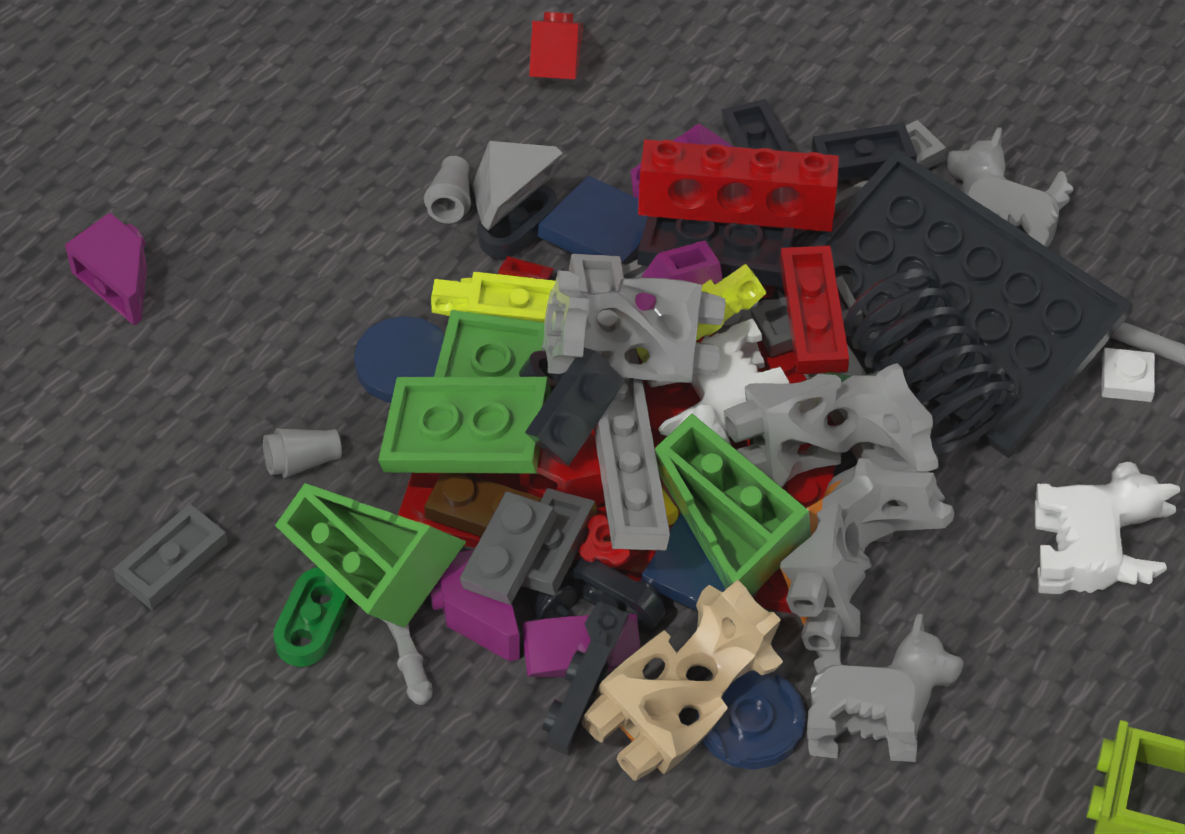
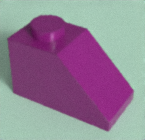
(112, 264)
(475, 615)

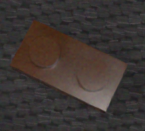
(466, 501)

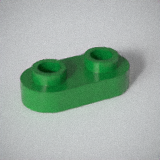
(309, 620)

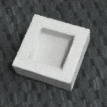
(1128, 374)

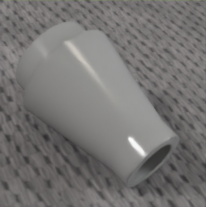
(449, 192)
(299, 449)

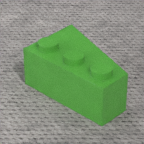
(368, 552)

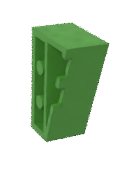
(730, 505)

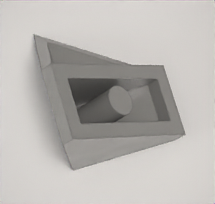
(509, 176)

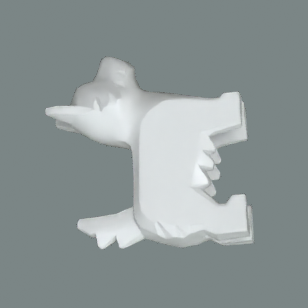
(726, 388)
(1089, 530)

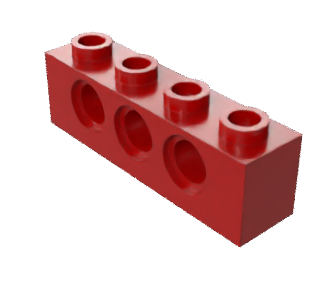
(738, 185)

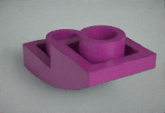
(553, 642)

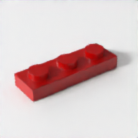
(814, 310)

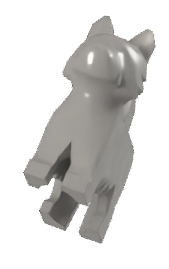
(1024, 207)
(878, 699)

